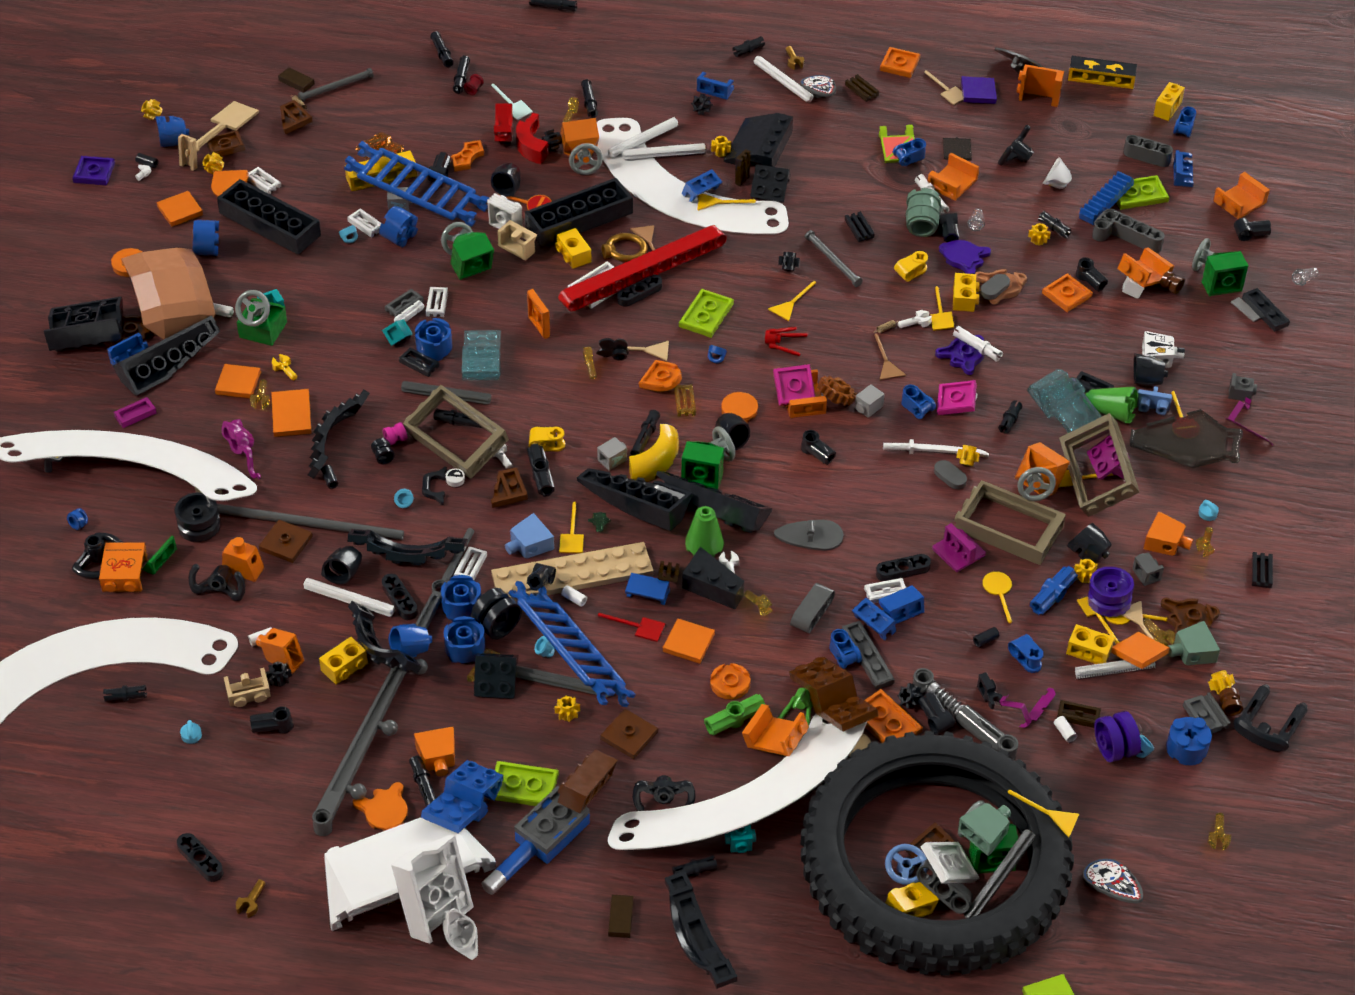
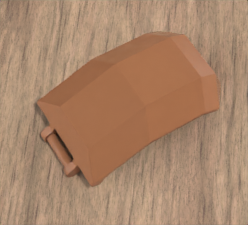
(169, 289)

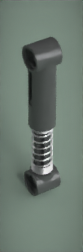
(966, 716)

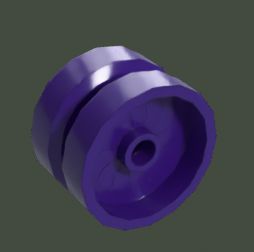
(1110, 591)
(1117, 736)

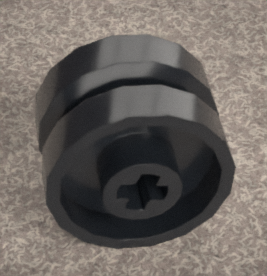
(197, 517)
(496, 613)

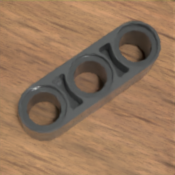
(1148, 150)
(812, 608)
(948, 896)

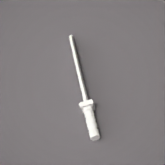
(926, 447)

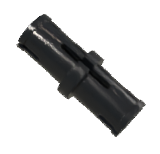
(748, 46)
(1054, 224)
(1010, 417)
(125, 693)
(696, 867)

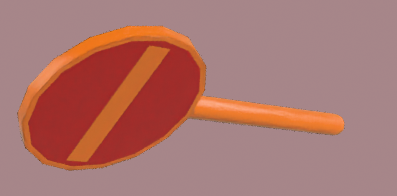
(533, 202)

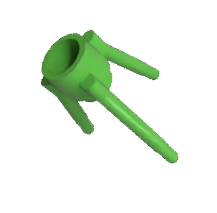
(800, 700)

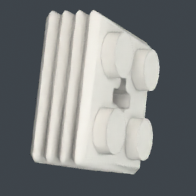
(503, 210)

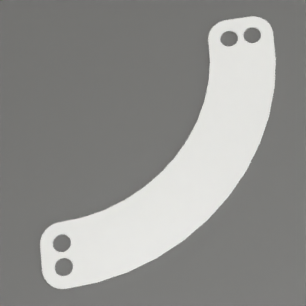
(664, 191)
(185, 462)
(105, 644)
(782, 785)

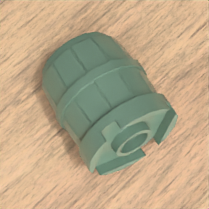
(923, 212)

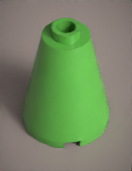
(1116, 401)
(704, 532)

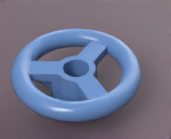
(904, 872)

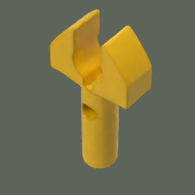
(284, 366)

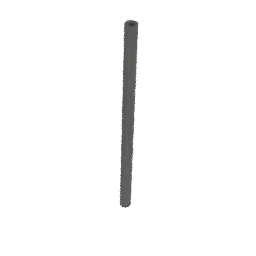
(307, 521)

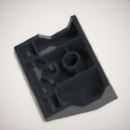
(762, 136)
(85, 324)

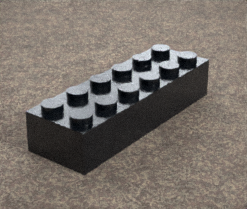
(580, 211)
(269, 216)

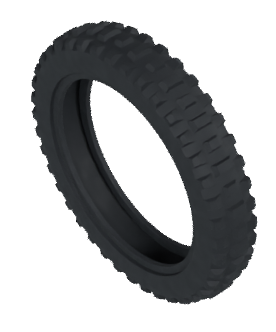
(916, 940)

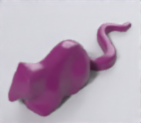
(240, 442)

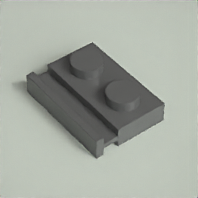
(1209, 710)

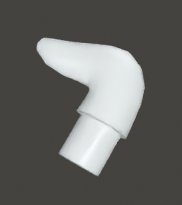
(145, 171)

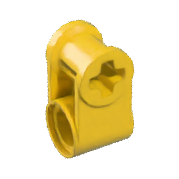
(912, 265)
(546, 437)

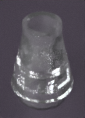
(976, 220)
(1304, 275)

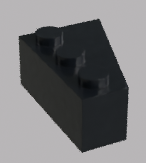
(712, 580)

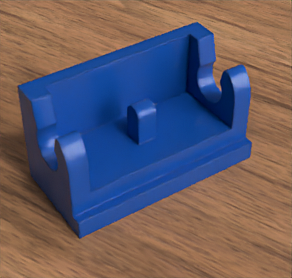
(714, 87)
(1183, 169)
(701, 184)
(126, 348)
(648, 587)
(903, 604)
(874, 618)

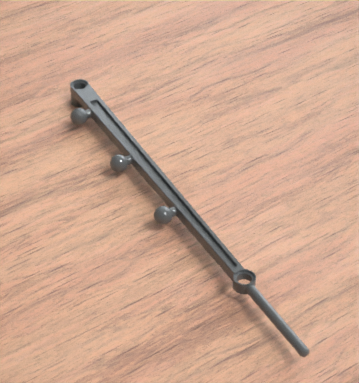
(354, 756)

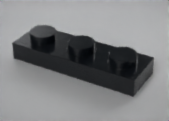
(1266, 309)

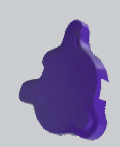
(964, 255)
(961, 355)

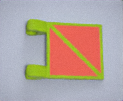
(890, 142)

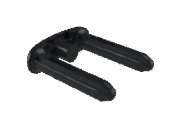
(1261, 734)

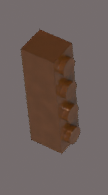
(586, 781)

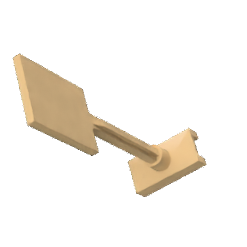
(231, 117)

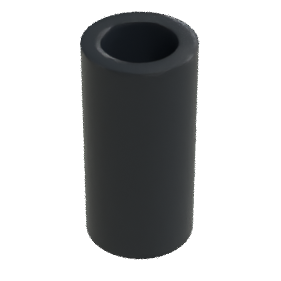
(146, 160)
(329, 476)
(986, 637)

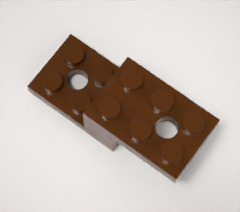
(833, 693)

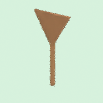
(645, 233)
(889, 370)

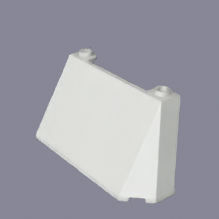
(362, 874)

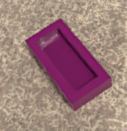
(135, 412)

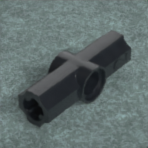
(540, 470)

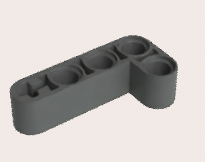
(1128, 229)

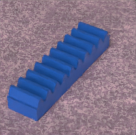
(1106, 197)

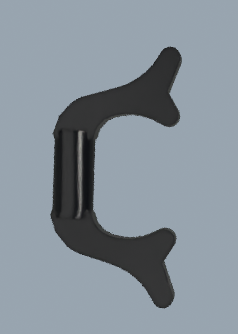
(438, 496)

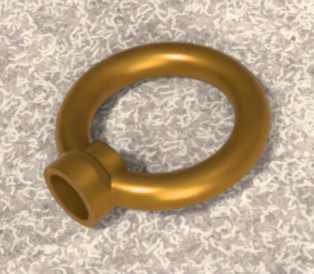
(608, 249)

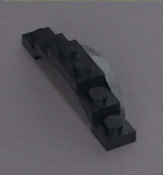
(330, 419)
(400, 553)
(369, 641)
(694, 933)

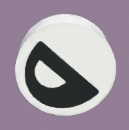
(455, 477)

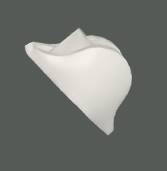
(1059, 175)
(461, 933)

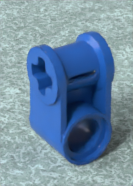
(1185, 122)
(911, 151)
(917, 401)
(844, 648)
(1026, 653)

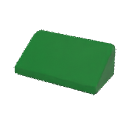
(160, 556)

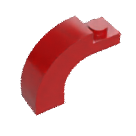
(503, 122)
(528, 145)

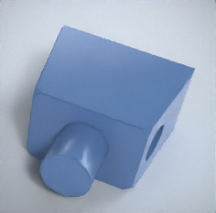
(530, 538)

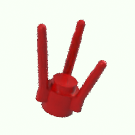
(774, 336)

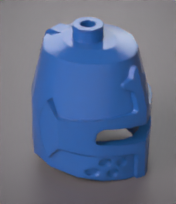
(170, 130)
(409, 639)

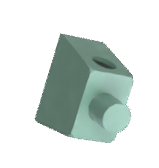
(1195, 645)
(985, 826)

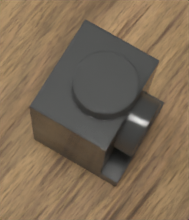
(1241, 388)
(1147, 569)

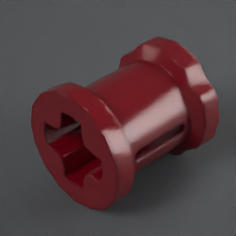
(475, 82)

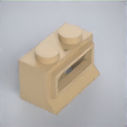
(509, 239)
(247, 689)

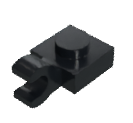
(987, 687)

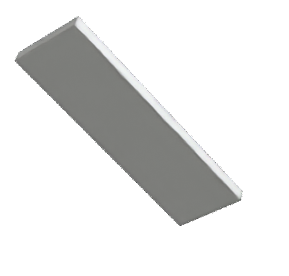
(1245, 308)

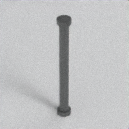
(368, 73)
(810, 236)

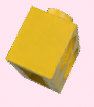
(965, 292)
(1090, 645)
(343, 660)

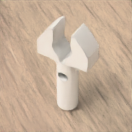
(922, 317)
(502, 457)
(734, 561)

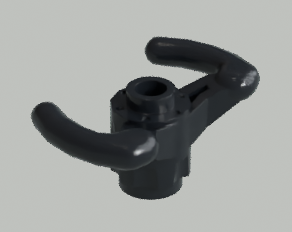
(1017, 149)
(93, 552)
(219, 581)
(663, 791)

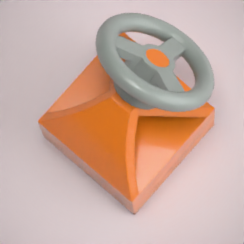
(580, 142)
(1040, 472)

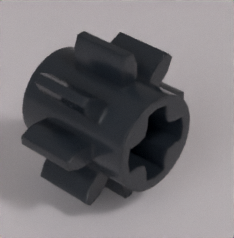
(701, 104)
(553, 139)
(788, 261)
(278, 674)
(910, 695)

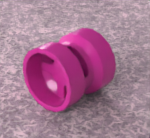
(395, 433)

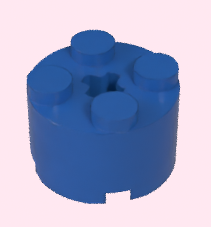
(399, 226)
(205, 237)
(434, 338)
(459, 596)
(464, 639)
(1189, 740)

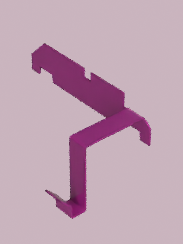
(1235, 412)
(1037, 709)

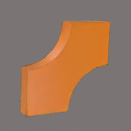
(469, 153)

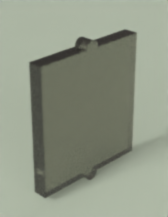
(957, 146)

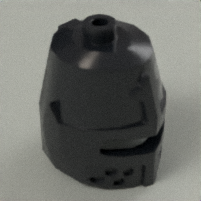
(506, 179)
(1148, 370)
(736, 428)
(1092, 543)
(344, 562)

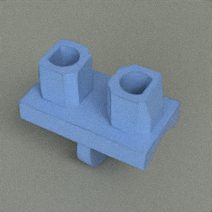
(1154, 400)

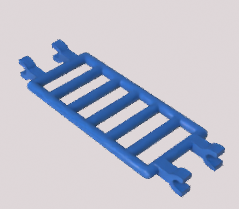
(375, 155)
(600, 686)

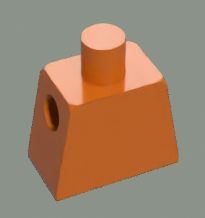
(1166, 536)
(243, 558)
(281, 647)
(436, 749)

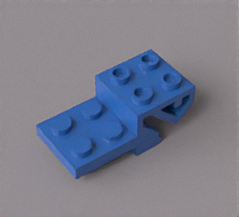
(464, 797)

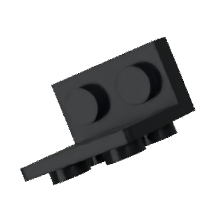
(770, 183)
(495, 675)

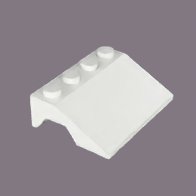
(430, 884)

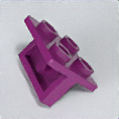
(1105, 459)
(958, 548)

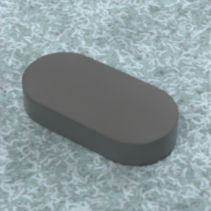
(995, 286)
(950, 474)

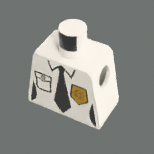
(1161, 347)

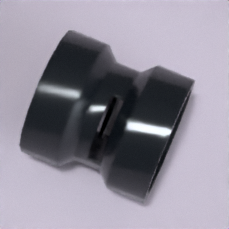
(382, 451)

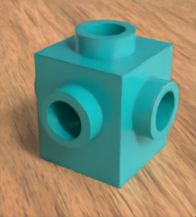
(741, 839)

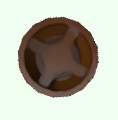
(1172, 282)
(1231, 701)

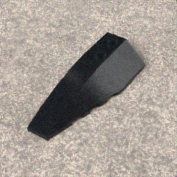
(165, 357)
(651, 502)
(728, 507)

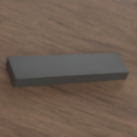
(871, 659)

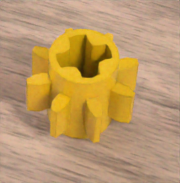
(151, 109)
(721, 146)
(213, 163)
(1039, 234)
(968, 455)
(1085, 570)
(1221, 681)
(567, 708)

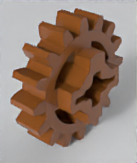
(837, 390)

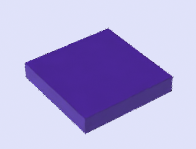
(978, 90)
(93, 170)

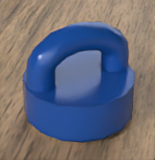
(716, 350)
(77, 519)

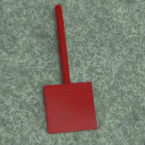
(647, 628)

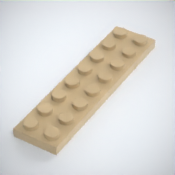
(581, 569)

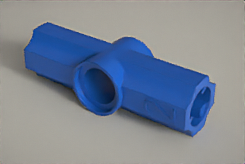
(1053, 590)

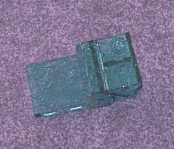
(481, 355)
(1064, 399)

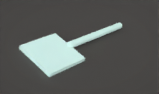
(520, 109)

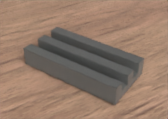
(404, 303)

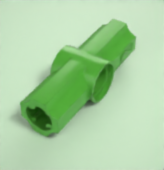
(733, 715)

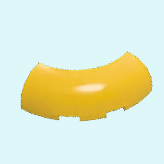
(658, 457)

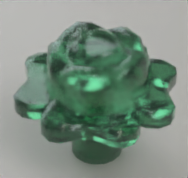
(599, 520)

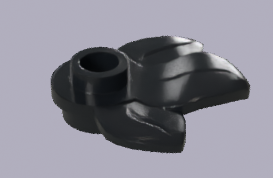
(616, 349)

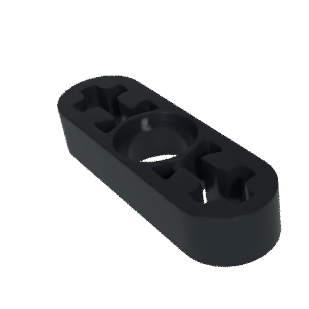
(629, 296)
(909, 561)
(399, 589)
(199, 848)

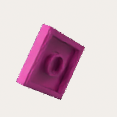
(793, 383)
(956, 397)

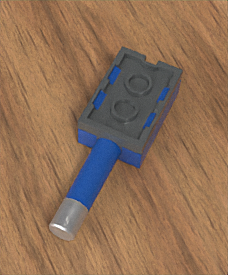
(540, 833)

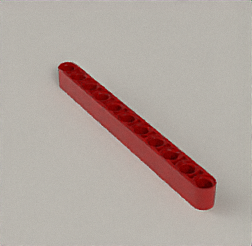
(642, 267)

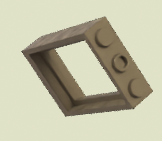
(1084, 435)
(480, 456)
(1016, 502)

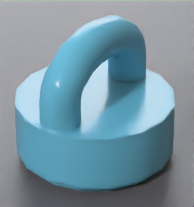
(347, 231)
(403, 498)
(1208, 510)
(544, 647)
(191, 732)
(1146, 746)

